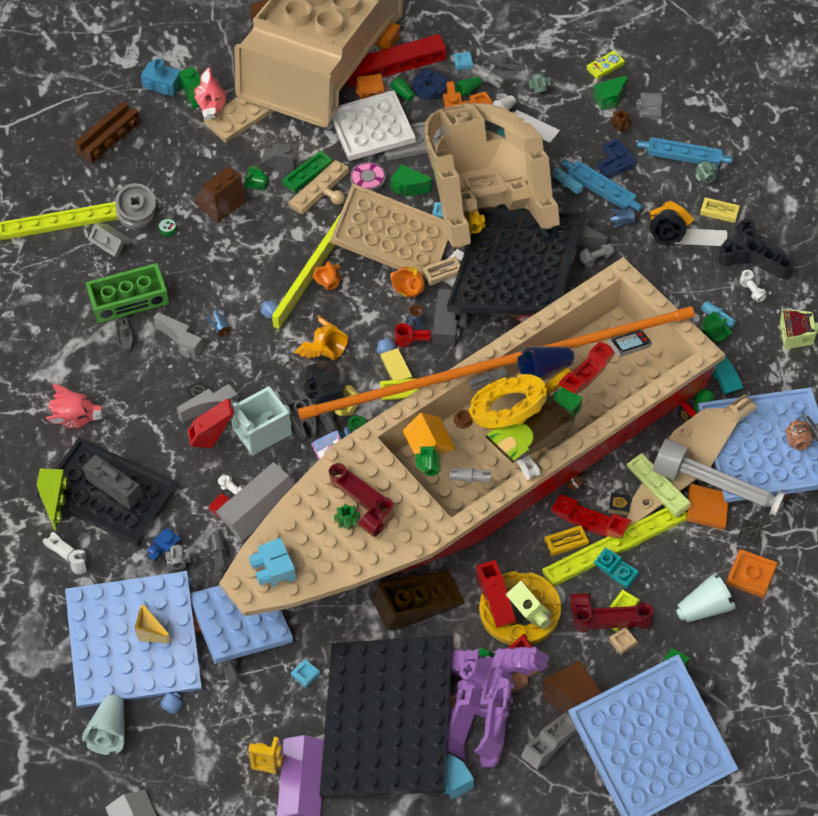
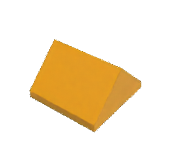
(428, 431)

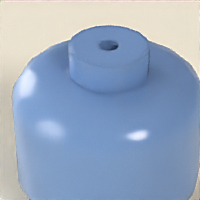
(269, 308)
(385, 345)
(172, 702)

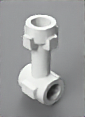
(747, 281)
(226, 482)

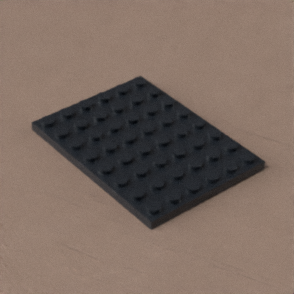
(515, 263)
(387, 717)

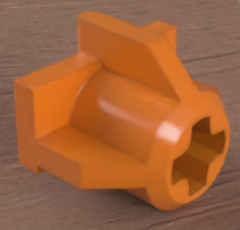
(327, 276)

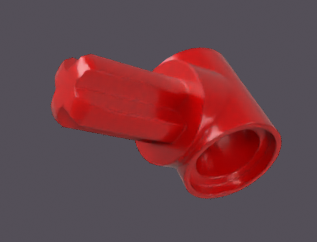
(409, 335)

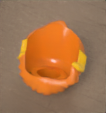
(408, 281)

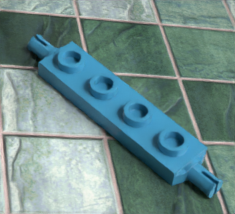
(684, 151)
(602, 185)

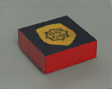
(685, 411)

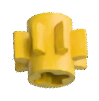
(475, 222)

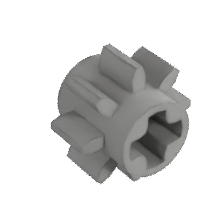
(178, 557)

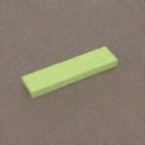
(659, 485)

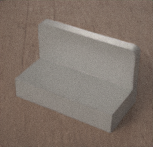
(108, 239)

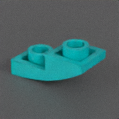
(727, 377)
(615, 568)

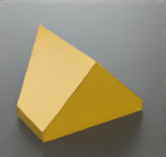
(149, 629)

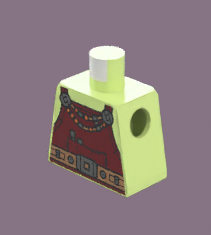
(797, 328)
(534, 609)

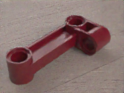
(374, 519)
(608, 617)

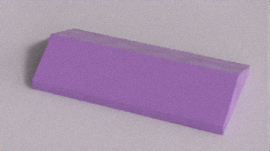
(301, 777)

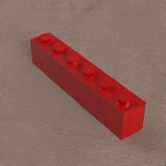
(401, 58)

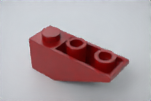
(209, 426)
(495, 593)

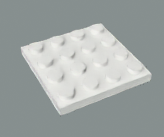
(372, 125)

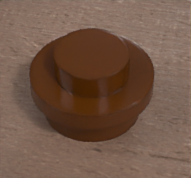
(463, 419)
(575, 482)

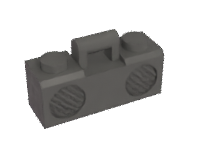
(446, 327)
(113, 481)

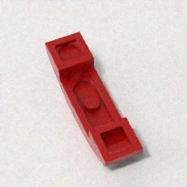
(589, 369)
(590, 520)

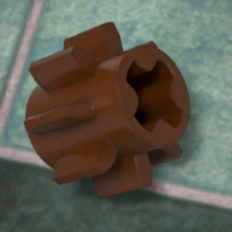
(620, 120)

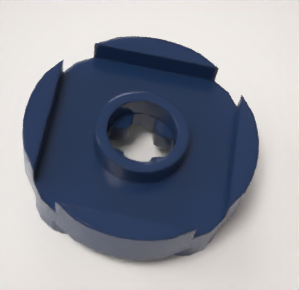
(426, 77)

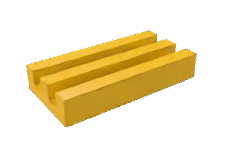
(568, 543)

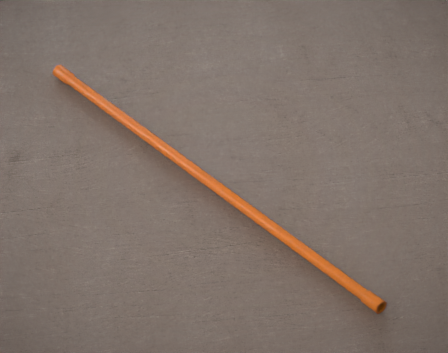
(315, 410)

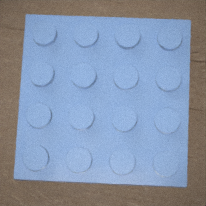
(231, 633)

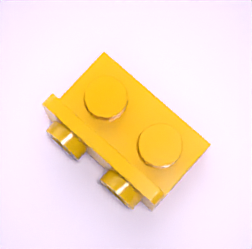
(266, 758)

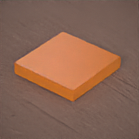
(707, 507)
(751, 573)

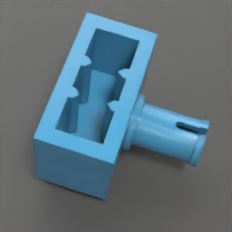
(160, 78)

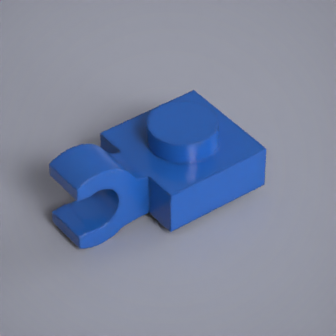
(163, 543)

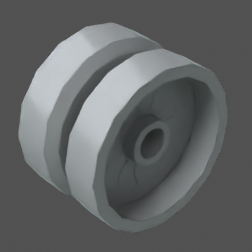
(135, 206)

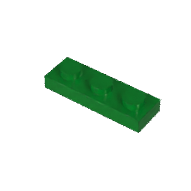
(307, 172)

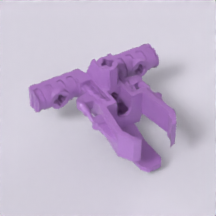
(488, 695)

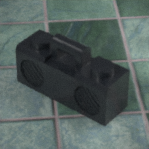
(322, 383)

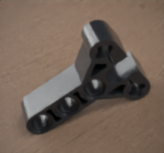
(748, 248)

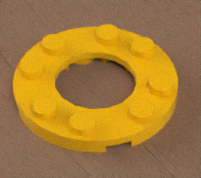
(530, 385)
(510, 633)

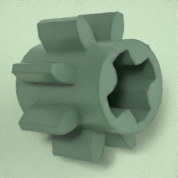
(539, 83)
(706, 172)

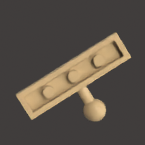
(319, 187)

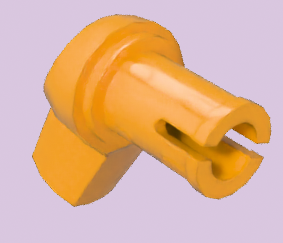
(687, 217)

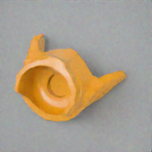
(327, 342)

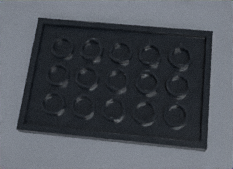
(103, 511)

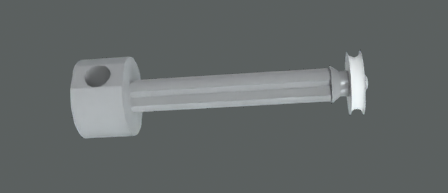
(673, 460)

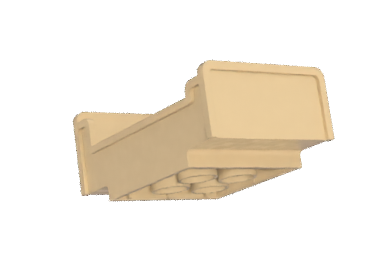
(307, 52)

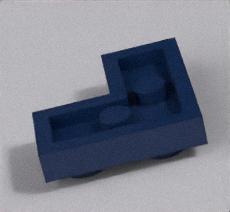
(618, 161)

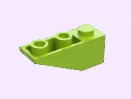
(51, 491)

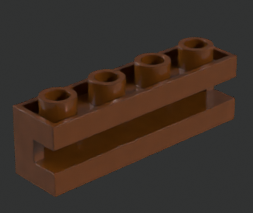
(107, 132)

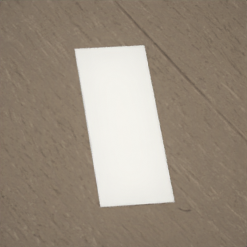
(545, 130)
(704, 237)

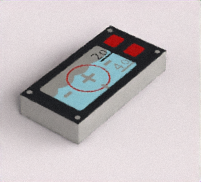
(630, 343)

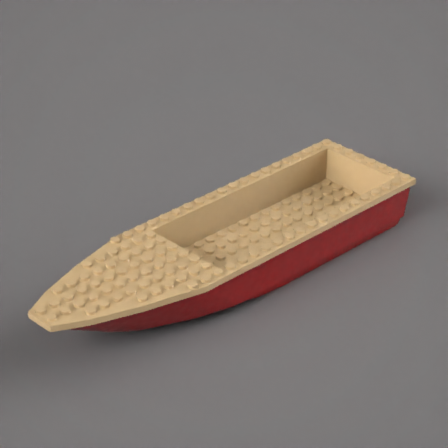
(447, 516)

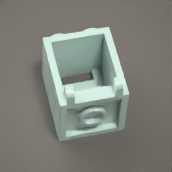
(252, 422)

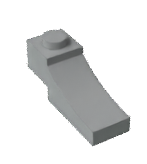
(189, 344)
(204, 402)
(549, 741)

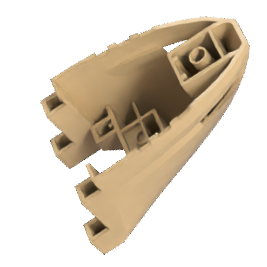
(486, 169)

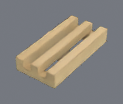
(442, 274)

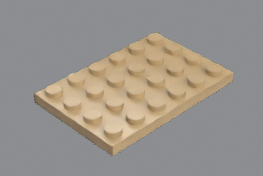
(389, 231)

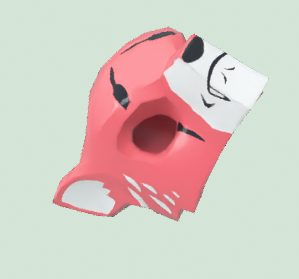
(210, 95)
(70, 406)

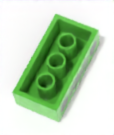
(127, 293)

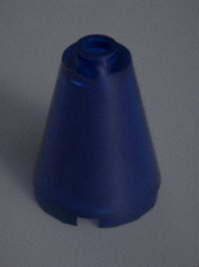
(544, 360)

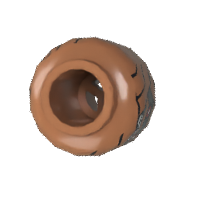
(799, 435)

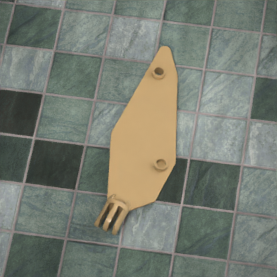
(705, 437)

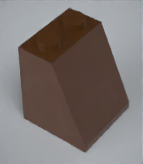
(221, 195)
(569, 687)

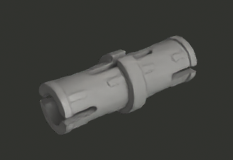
(488, 76)
(470, 475)

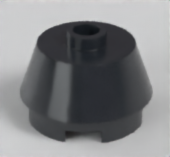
(668, 227)

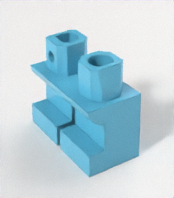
(275, 563)

